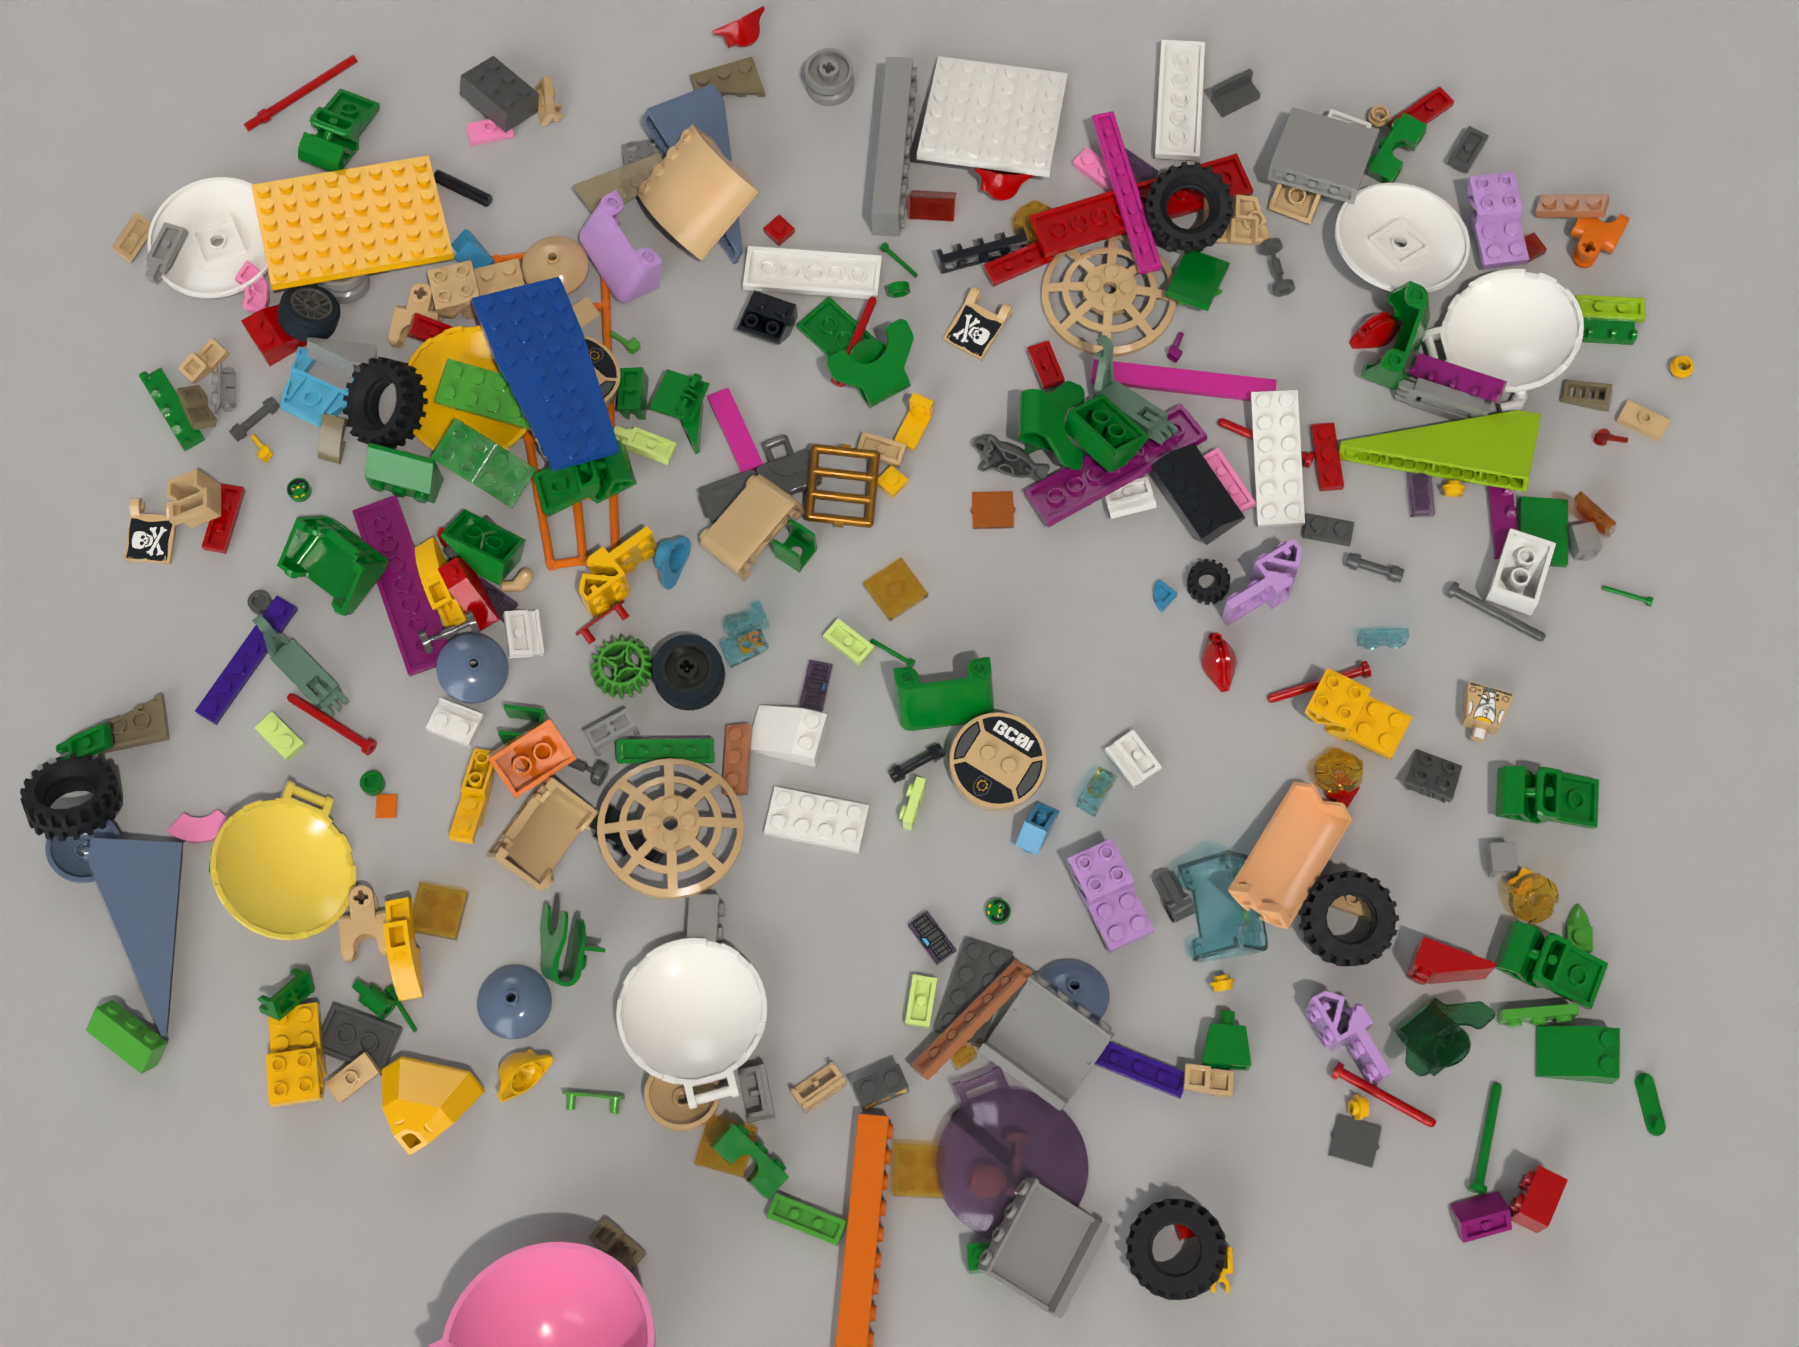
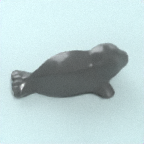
(1008, 458)

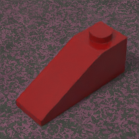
(469, 591)

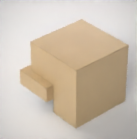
(194, 499)

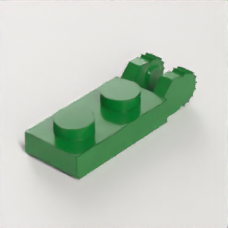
(87, 742)

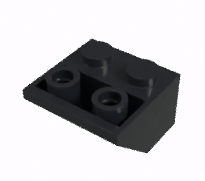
(768, 318)

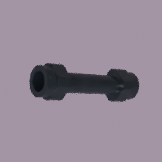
(898, 772)

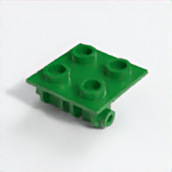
(680, 395)

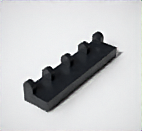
(981, 253)

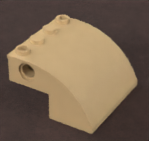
(696, 192)

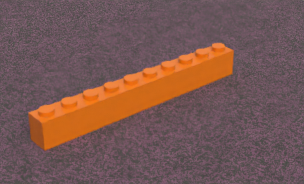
(864, 1231)

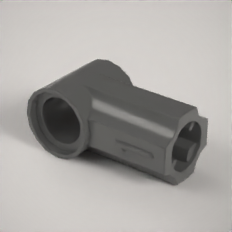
(1177, 902)

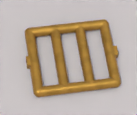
(871, 477)

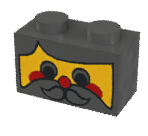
(880, 1087)

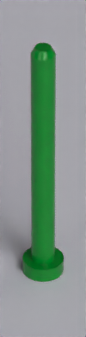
(1478, 1185)

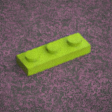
(1612, 307)

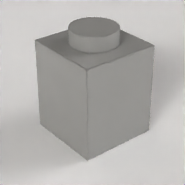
(1584, 541)

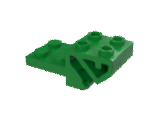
(337, 130)
(483, 463)
(592, 479)
(1546, 796)
(1550, 964)

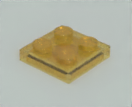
(895, 589)
(439, 911)
(710, 1159)
(916, 1171)

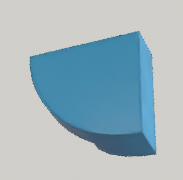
(1163, 595)

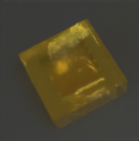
(963, 1057)

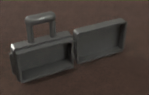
(787, 473)

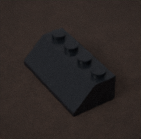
(1198, 492)

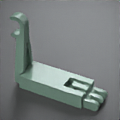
(1139, 410)
(301, 669)

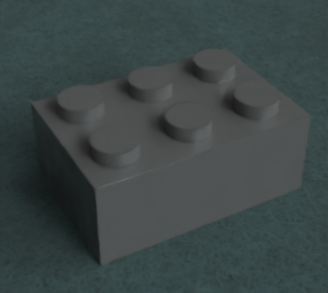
(499, 93)

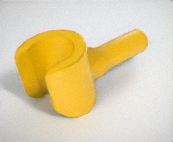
(264, 452)

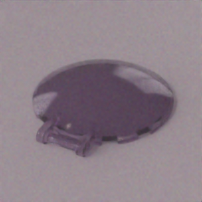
(1001, 1142)

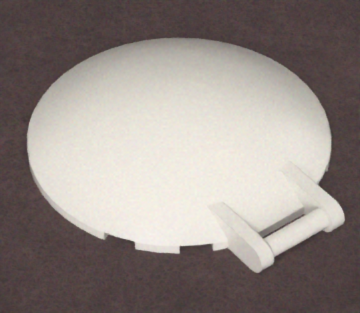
(1511, 328)
(692, 1015)

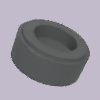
(259, 601)

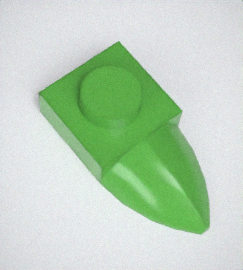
(1579, 929)

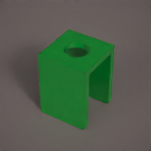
(799, 537)
(523, 713)

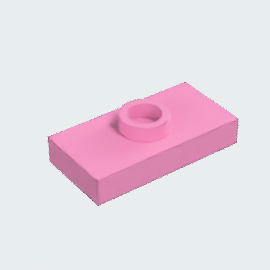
(486, 131)

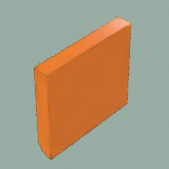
(386, 806)

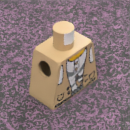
(1484, 709)

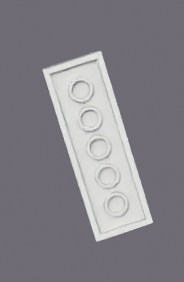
(1180, 100)
(812, 272)
(1277, 458)

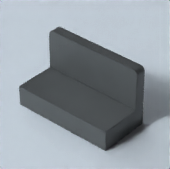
(1234, 93)

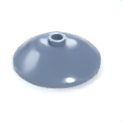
(470, 683)
(65, 855)
(1091, 984)
(525, 1013)

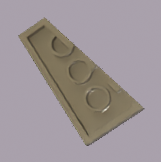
(623, 179)

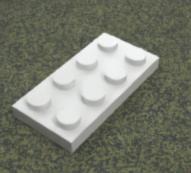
(816, 819)

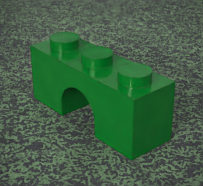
(1405, 133)
(766, 1175)

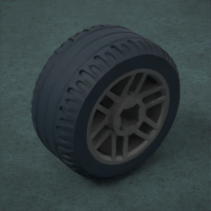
(308, 312)

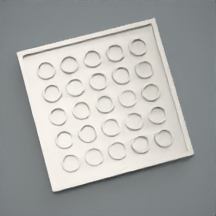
(992, 116)

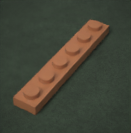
(971, 1019)

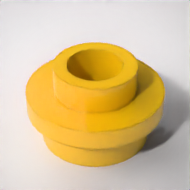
(1685, 362)
(1453, 488)
(1222, 983)
(1358, 1107)

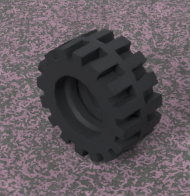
(1215, 570)

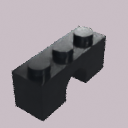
(612, 815)

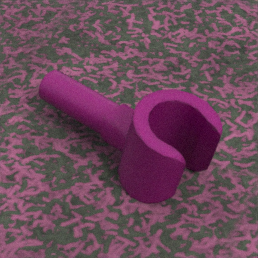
(1175, 353)

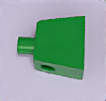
(1226, 1044)

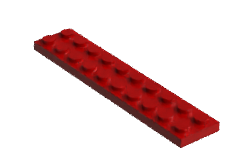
(1100, 218)

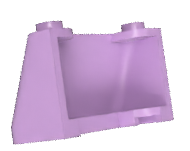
(624, 271)

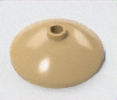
(570, 262)
(663, 1105)

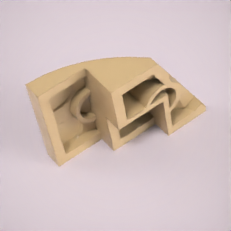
(1246, 223)

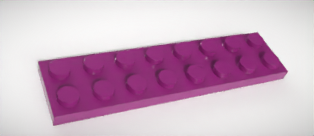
(1076, 489)
(400, 586)

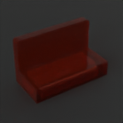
(932, 205)

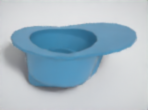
(671, 558)

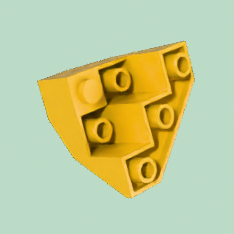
(425, 1099)

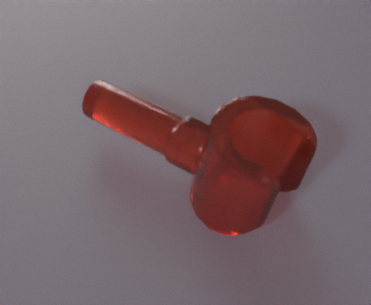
(1604, 435)

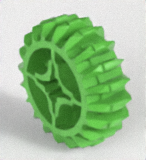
(638, 674)

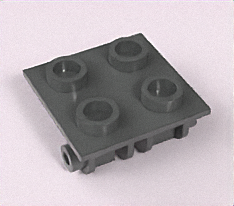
(1433, 775)

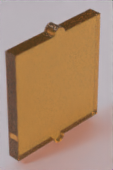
(993, 510)

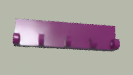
(1458, 378)
(1501, 516)

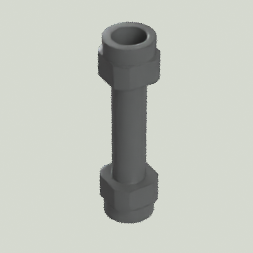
(269, 406)
(1395, 573)

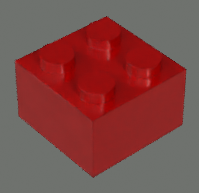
(1537, 1199)

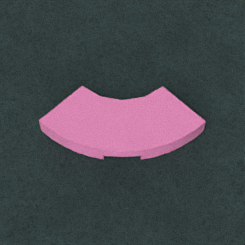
(257, 295)
(197, 829)

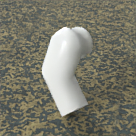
(1516, 403)

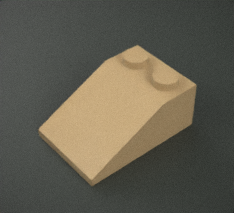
(1295, 203)

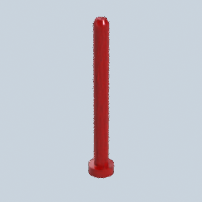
(859, 331)
(1248, 433)
(1363, 669)
(367, 746)
(1382, 1095)

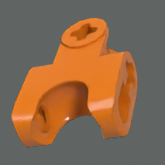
(1594, 237)

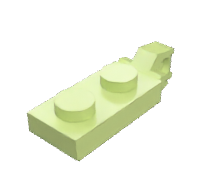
(646, 444)

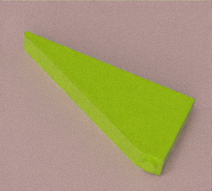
(1477, 450)

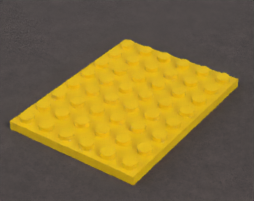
(351, 222)

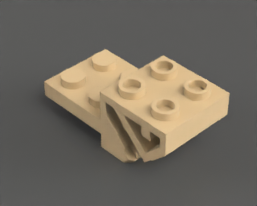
(459, 283)

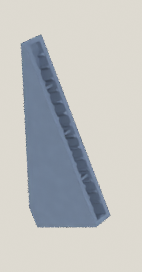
(708, 113)
(141, 898)

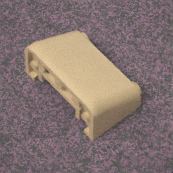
(750, 525)
(541, 833)

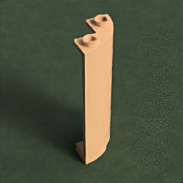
(1290, 855)

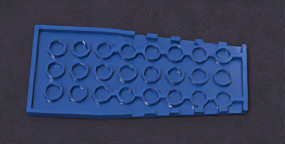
(548, 370)

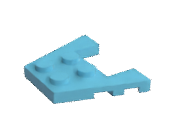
(308, 395)

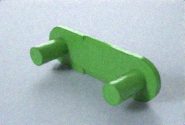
(571, 1099)

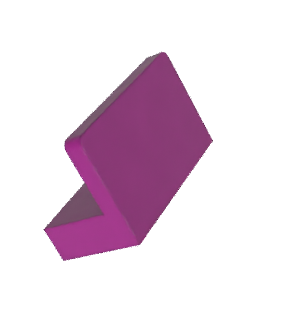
(1482, 1216)

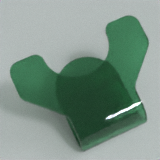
(1435, 1034)

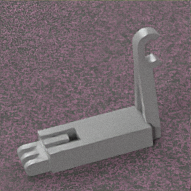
(1441, 400)

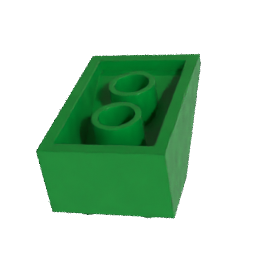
(484, 546)
(1578, 1053)

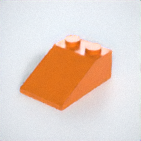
(531, 758)

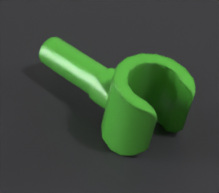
(631, 346)

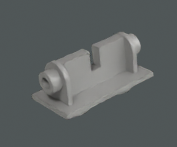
(221, 397)

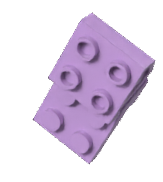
(1497, 219)
(1270, 582)
(1110, 895)
(1325, 1013)

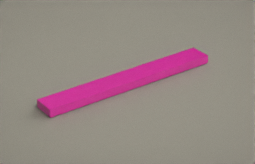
(1126, 193)
(1187, 381)

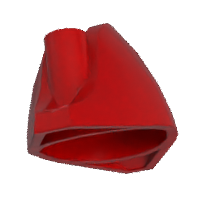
(743, 31)
(1001, 184)
(1375, 331)
(1219, 661)

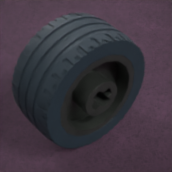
(690, 689)

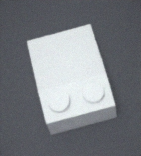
(1520, 572)
(789, 733)

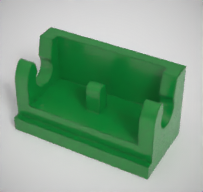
(633, 392)
(289, 996)

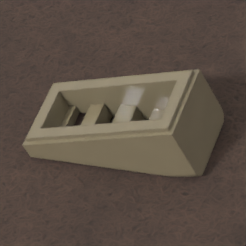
(1597, 388)

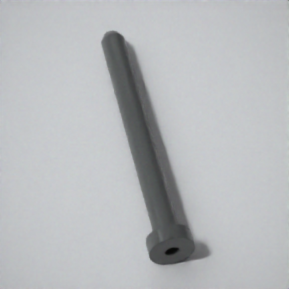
(1495, 612)

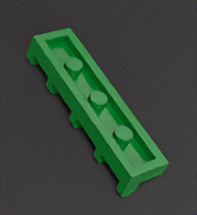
(1609, 331)
(170, 407)
(647, 750)

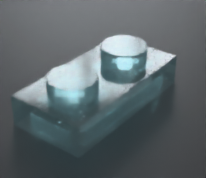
(1382, 637)

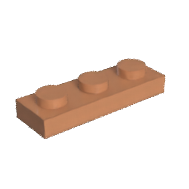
(1572, 205)
(737, 758)

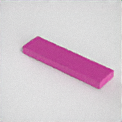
(735, 430)

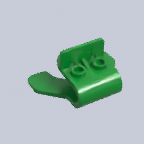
(873, 366)
(1044, 422)
(553, 945)

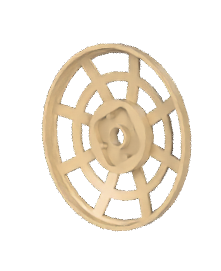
(1105, 303)
(673, 840)

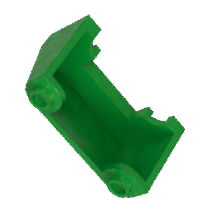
(1413, 310)
(332, 560)
(943, 702)

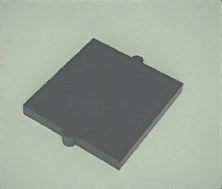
(1354, 1141)

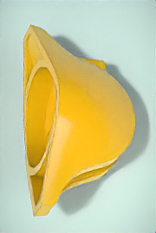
(521, 1072)

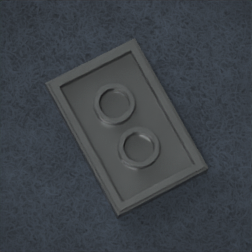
(351, 1033)

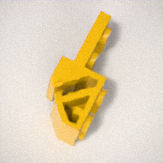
(608, 572)
(1355, 715)
(296, 1057)

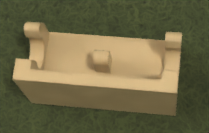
(818, 1087)

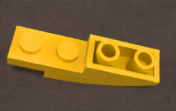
(428, 559)
(474, 798)
(402, 950)

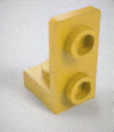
(916, 421)

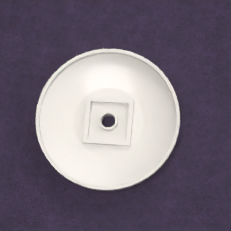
(210, 212)
(1405, 214)

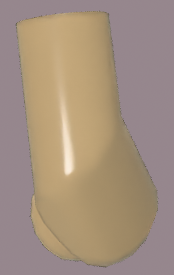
(520, 582)

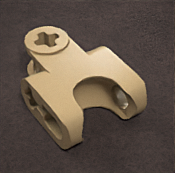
(420, 302)
(362, 923)

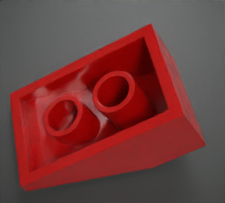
(269, 336)
(1440, 963)

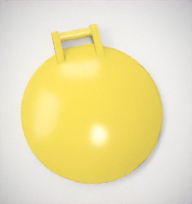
(283, 866)

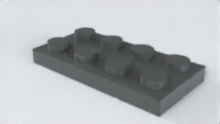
(975, 971)

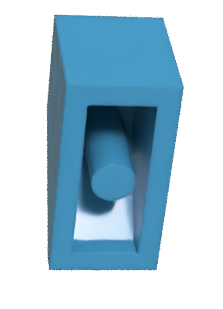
(1037, 828)

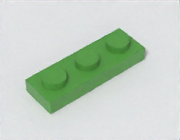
(1538, 1015)
(806, 1219)

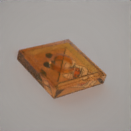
(1594, 513)

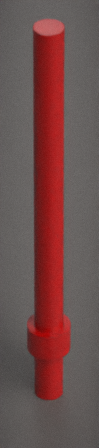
(265, 115)

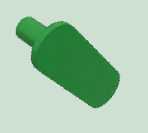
(1650, 1104)

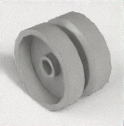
(829, 77)
(348, 289)

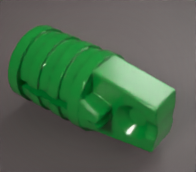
(374, 999)

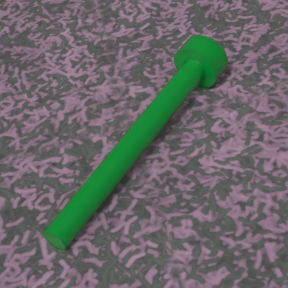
(885, 247)
(1648, 601)
(910, 662)
(390, 990)

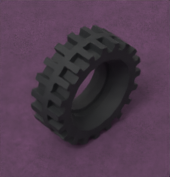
(1193, 178)
(365, 398)
(63, 778)
(1315, 923)
(1211, 1242)

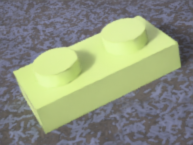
(848, 642)
(279, 736)
(915, 793)
(921, 1001)

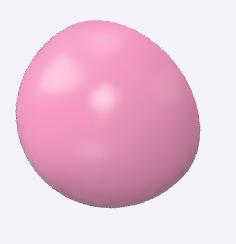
(552, 1299)

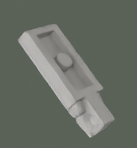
(164, 251)

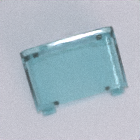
(1222, 922)

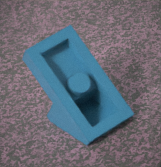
(471, 249)

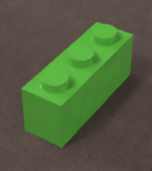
(126, 1036)

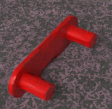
(585, 631)

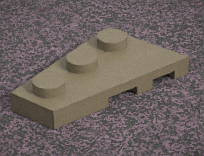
(733, 78)
(140, 726)

